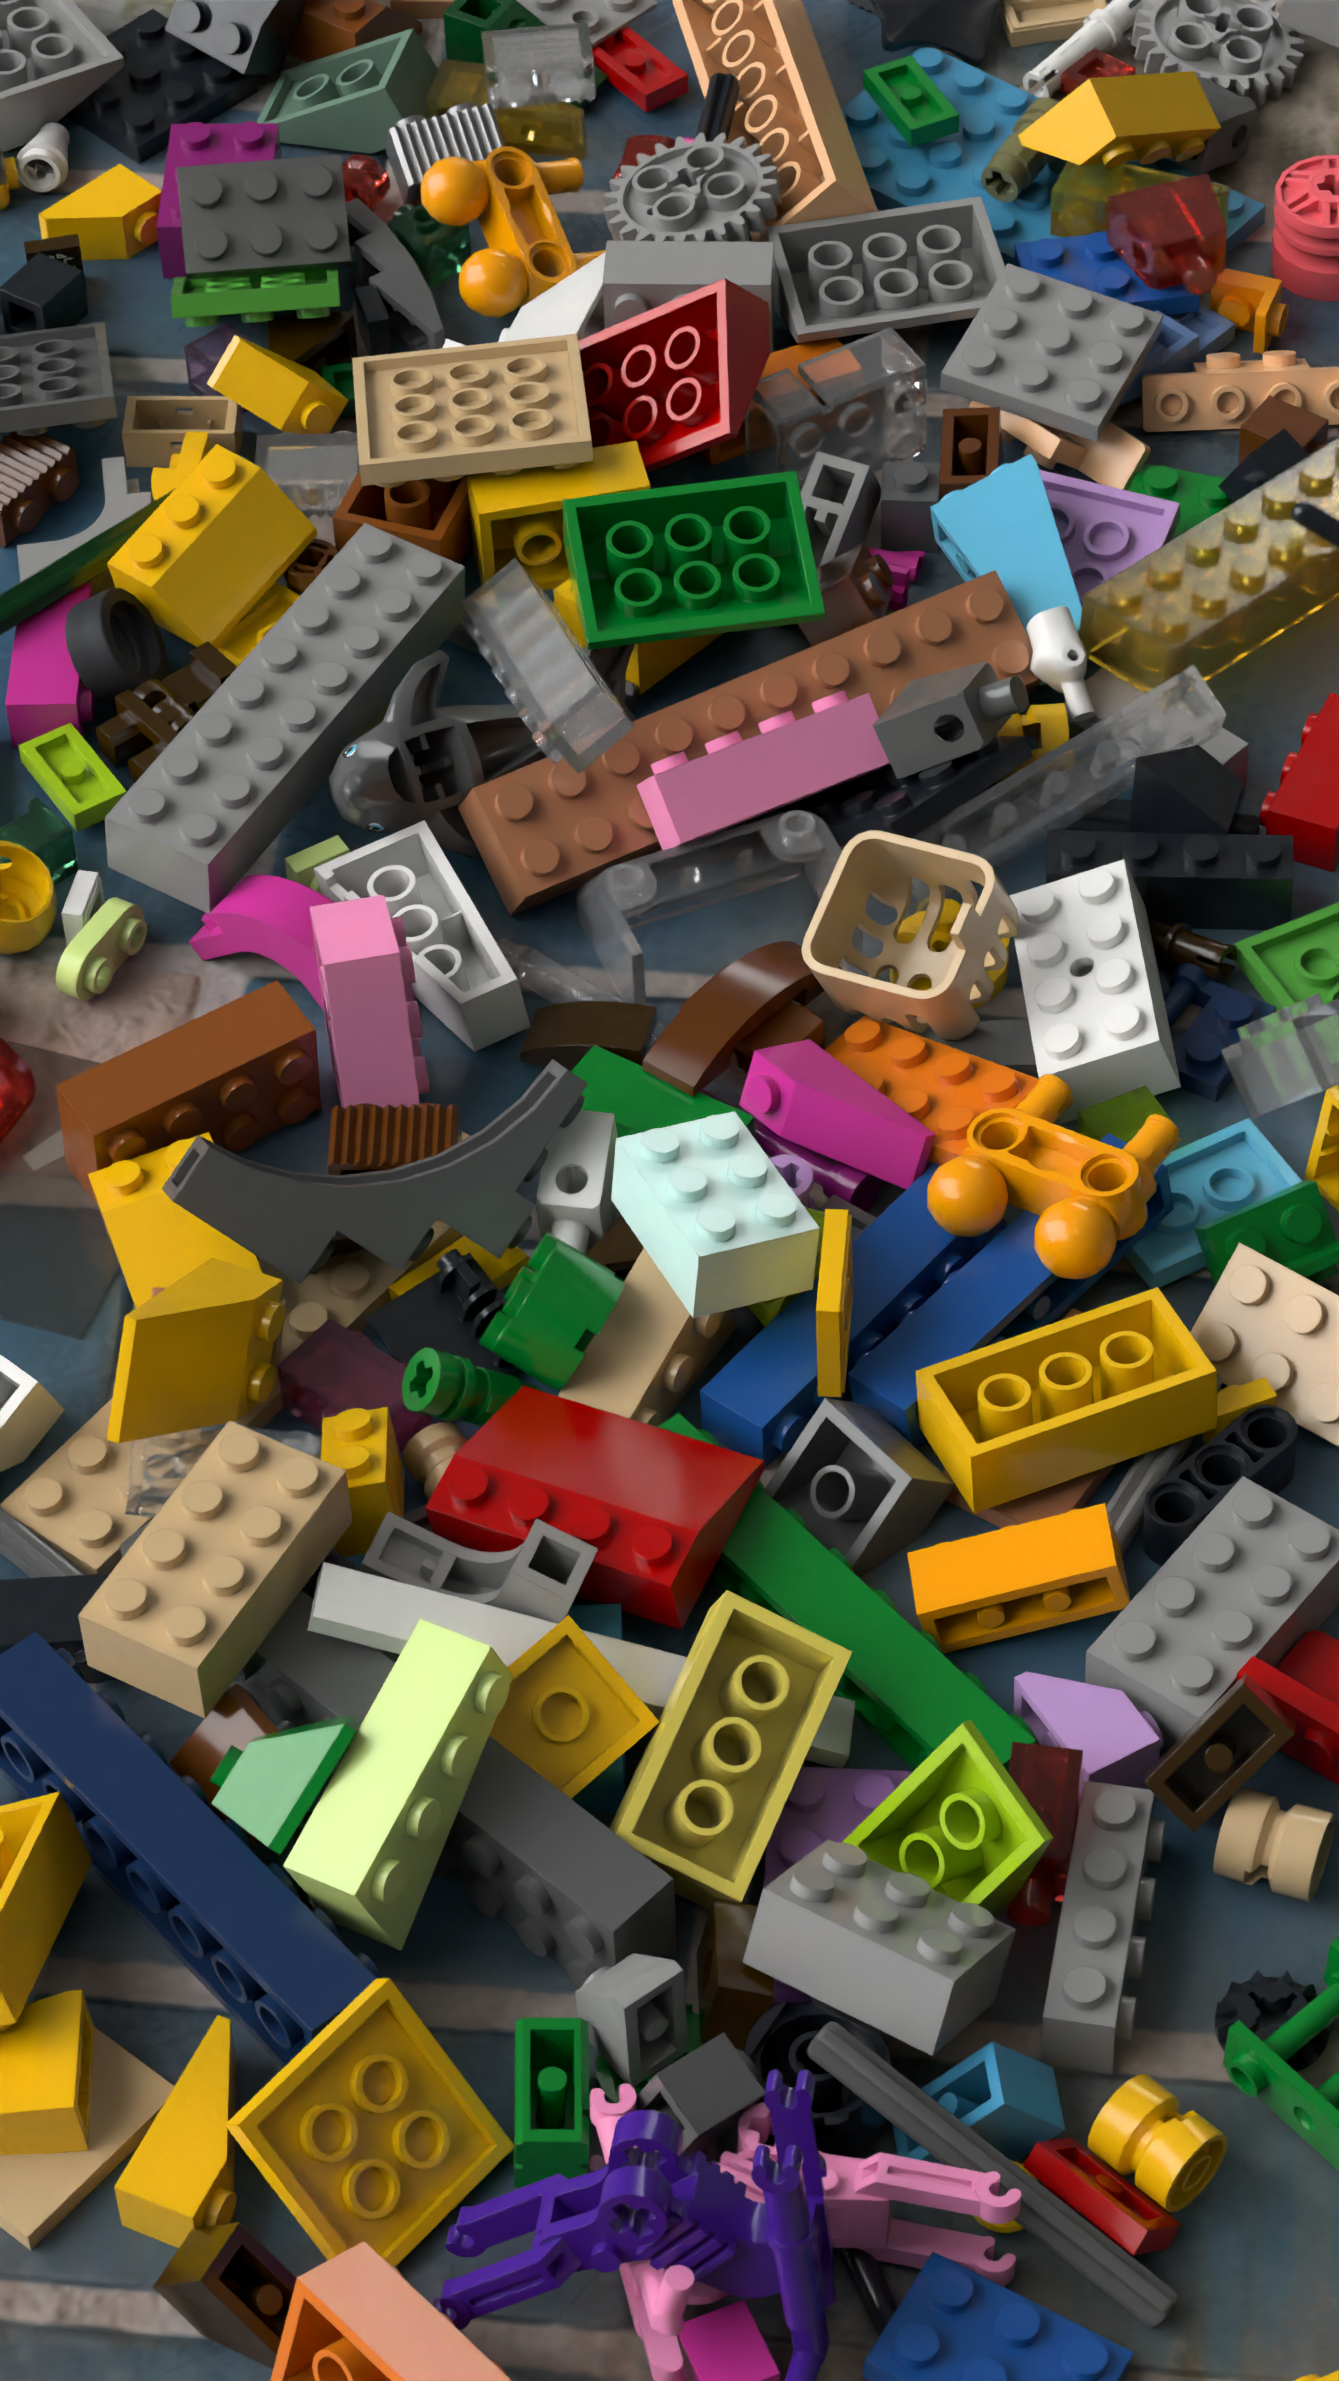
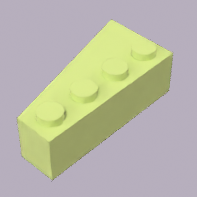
(401, 1785)

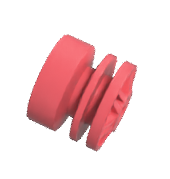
(1308, 228)

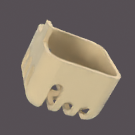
(884, 867)

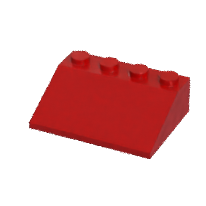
(677, 373)
(631, 1489)

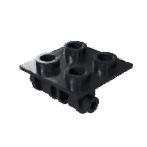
(444, 1314)

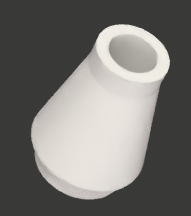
(44, 160)

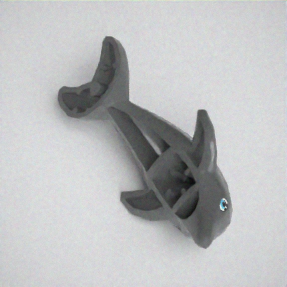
(432, 755)

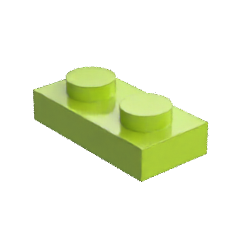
(72, 775)

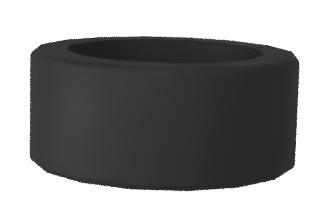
(114, 643)

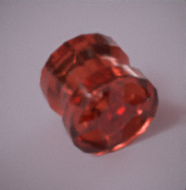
(364, 180)

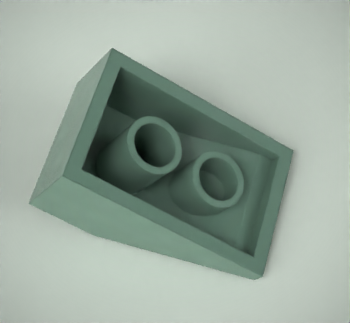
(352, 95)

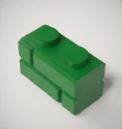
(551, 2099)

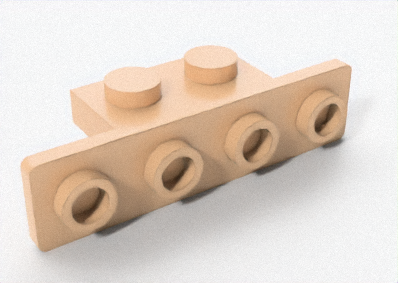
(1229, 391)
(1108, 462)

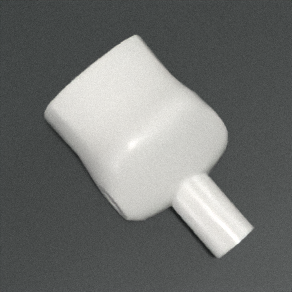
(1061, 658)

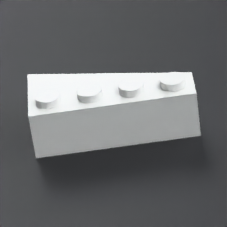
(453, 953)

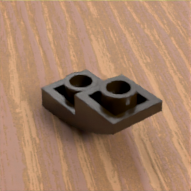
(572, 1028)

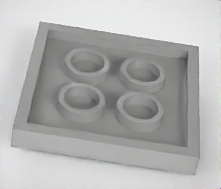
(1051, 352)

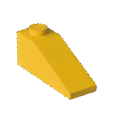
(187, 2158)

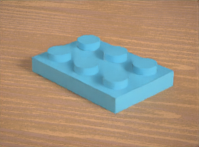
(1207, 1183)

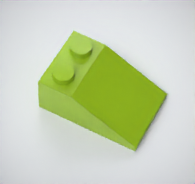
(958, 1825)

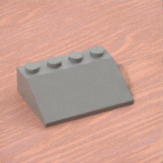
(47, 65)
(884, 269)

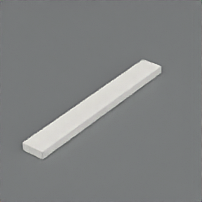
(386, 1612)

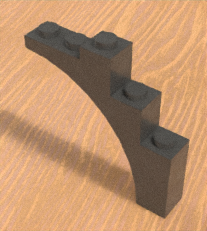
(389, 1212)

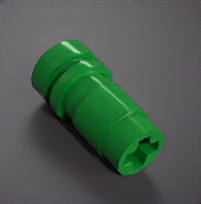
(453, 1389)

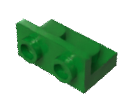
(1284, 1227)

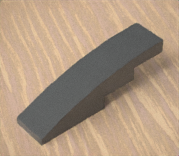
(392, 270)

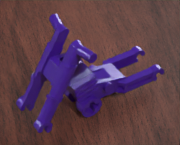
(674, 2214)

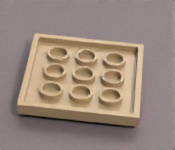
(471, 410)

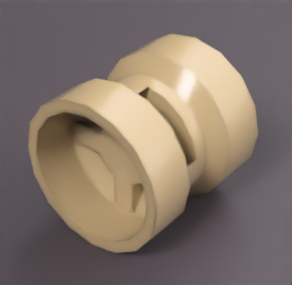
(431, 1452)

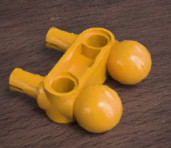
(517, 218)
(1076, 1184)

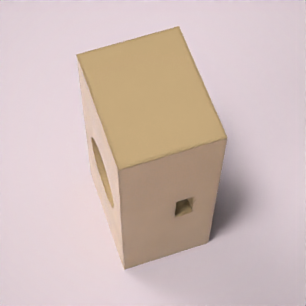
(155, 423)

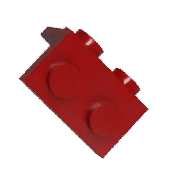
(1308, 1691)

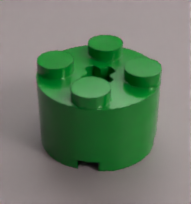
(553, 1312)

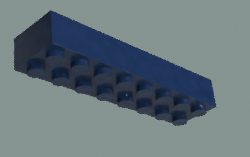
(173, 1856)

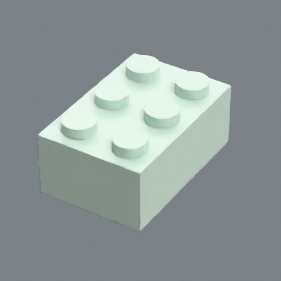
(714, 1214)

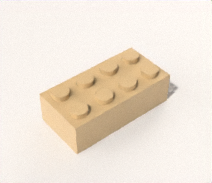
(216, 1569)

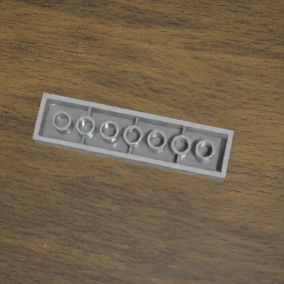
(284, 718)

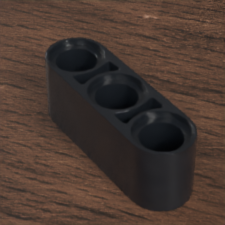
(1253, 1446)

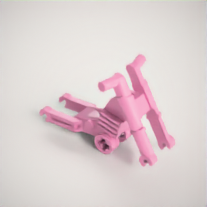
(859, 2215)

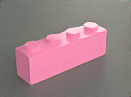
(762, 772)

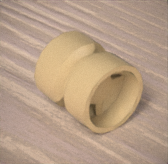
(1274, 1844)

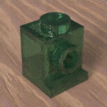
(424, 234)
(46, 837)

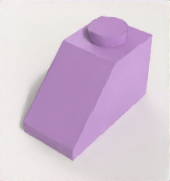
(1100, 1720)

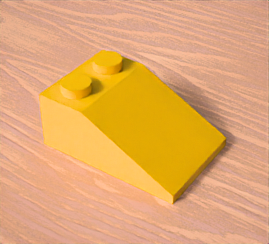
(149, 1231)
(197, 1353)

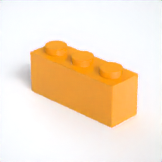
(1019, 1579)

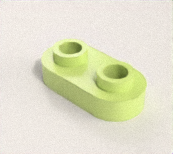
(100, 949)

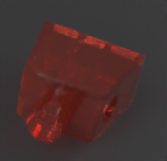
(1170, 233)
(1053, 1786)

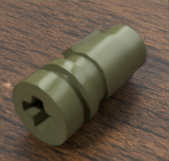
(1014, 165)

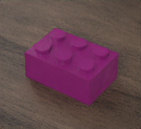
(204, 145)

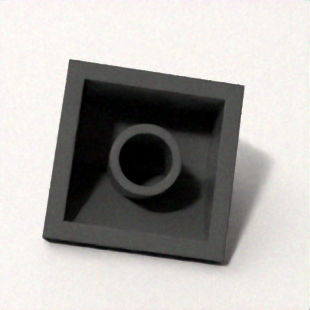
(859, 1484)

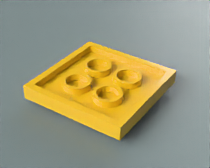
(371, 2130)

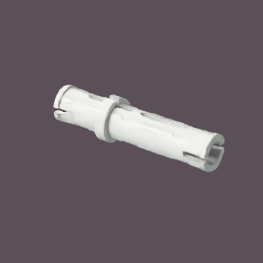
(1101, 31)

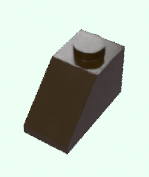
(230, 2290)

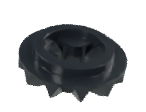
(1272, 1995)

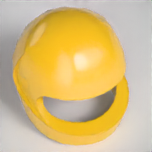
(26, 900)

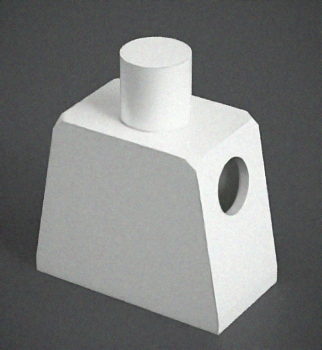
(578, 1201)

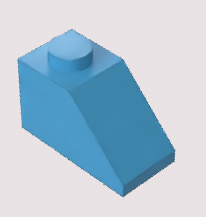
(999, 2097)

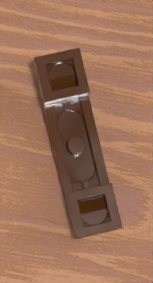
(726, 1010)

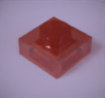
(1093, 65)

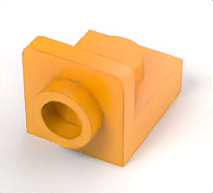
(1251, 304)

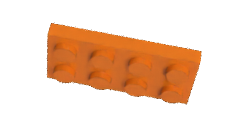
(930, 1080)

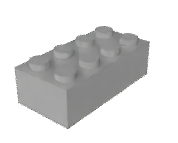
(1233, 1590)

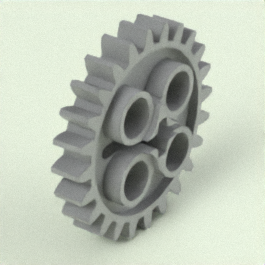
(1220, 40)
(694, 193)

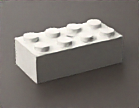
(1094, 987)

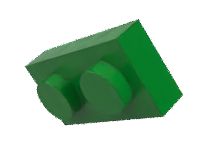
(911, 101)

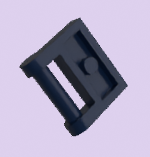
(1224, 1010)

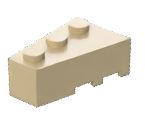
(647, 1350)

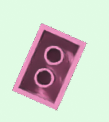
(369, 1003)

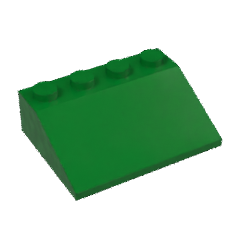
(691, 560)

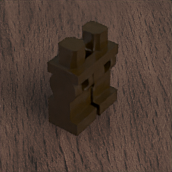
(161, 709)

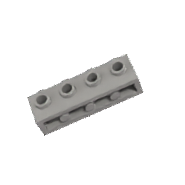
(1098, 1928)

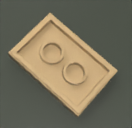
(45, 2188)

